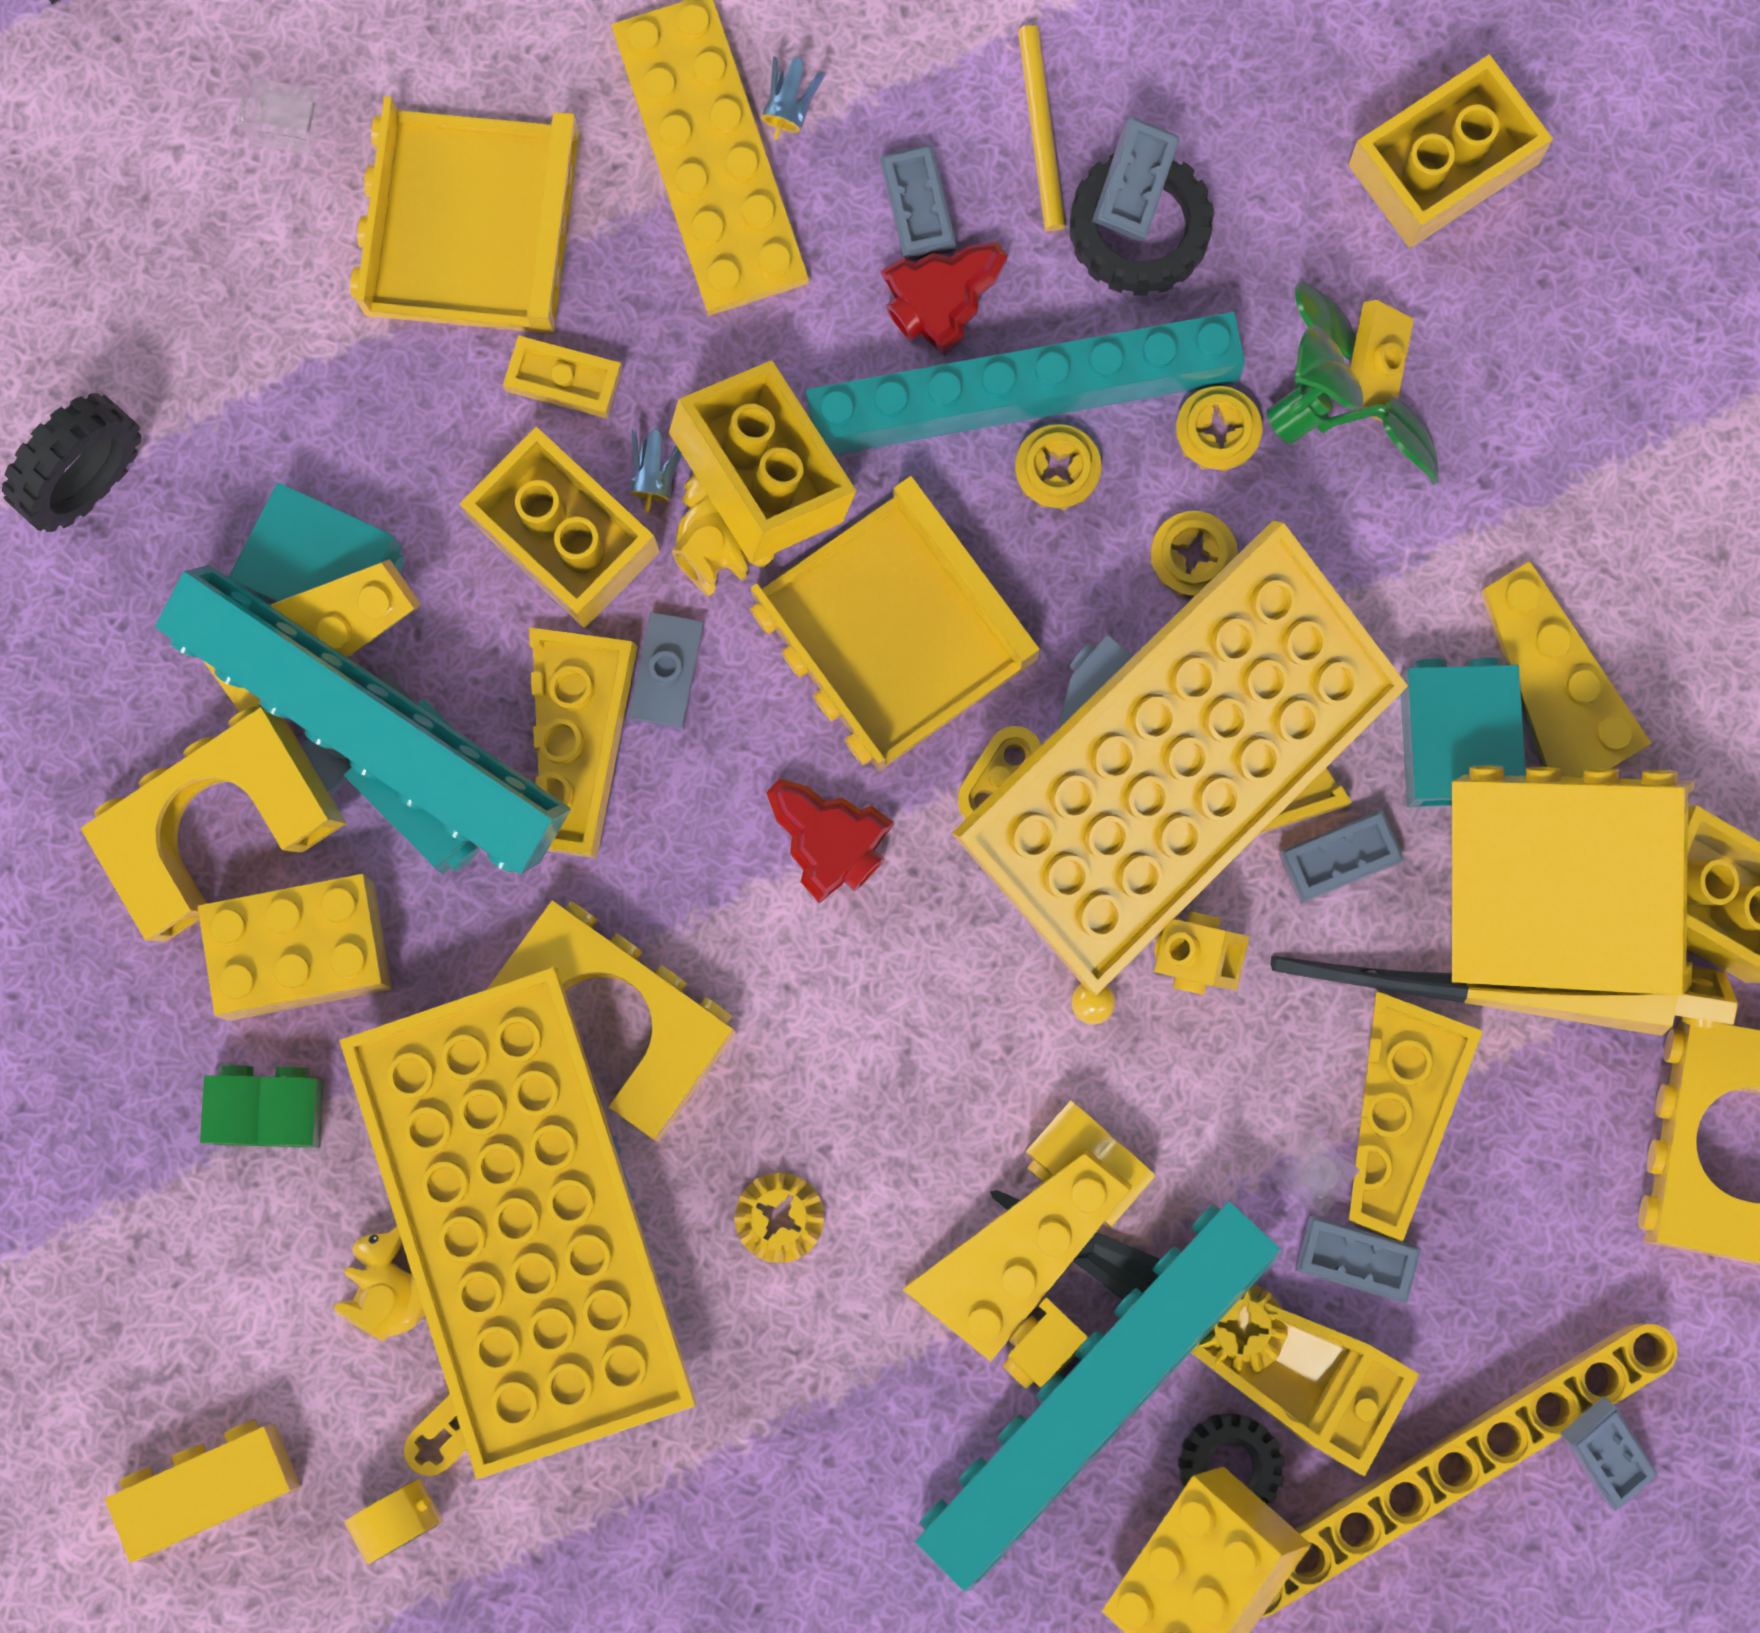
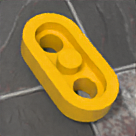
(991, 766)

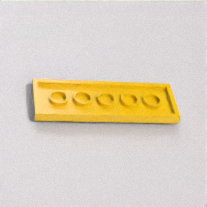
(709, 155)

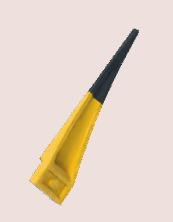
(1702, 1005)
(1320, 1387)

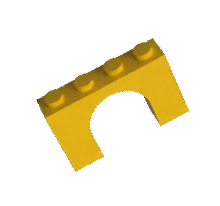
(139, 833)
(684, 1034)
(1685, 1204)

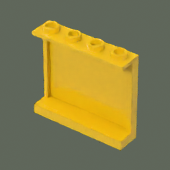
(466, 219)
(894, 627)
(1570, 880)

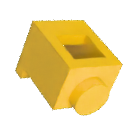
(1043, 1346)

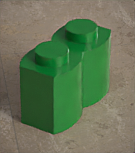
(261, 1109)

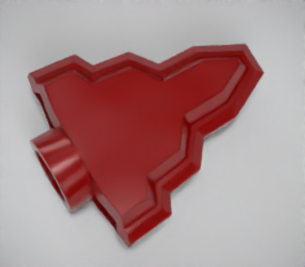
(941, 292)
(829, 837)

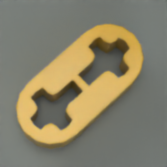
(431, 1427)

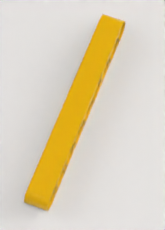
(1479, 1461)

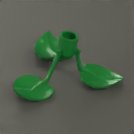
(1324, 375)

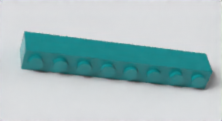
(1027, 384)
(362, 719)
(1097, 1396)

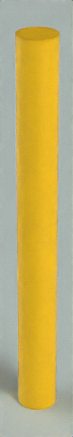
(1041, 128)

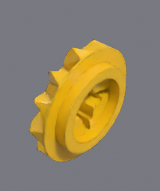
(1234, 410)
(1061, 443)
(1178, 533)
(805, 1210)
(1259, 1349)

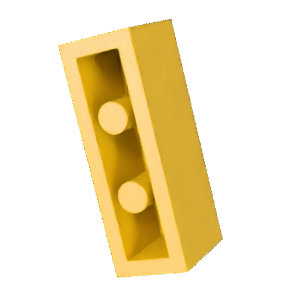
(201, 1489)

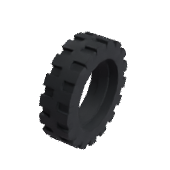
(1138, 275)
(37, 478)

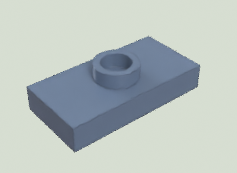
(1136, 178)
(917, 202)
(666, 670)
(1341, 856)
(1358, 1259)
(1609, 1453)

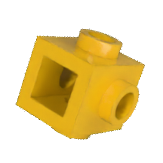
(1200, 954)

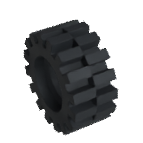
(1237, 1430)

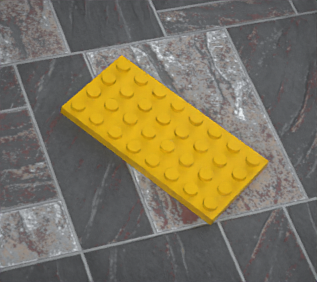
(1182, 758)
(517, 1223)

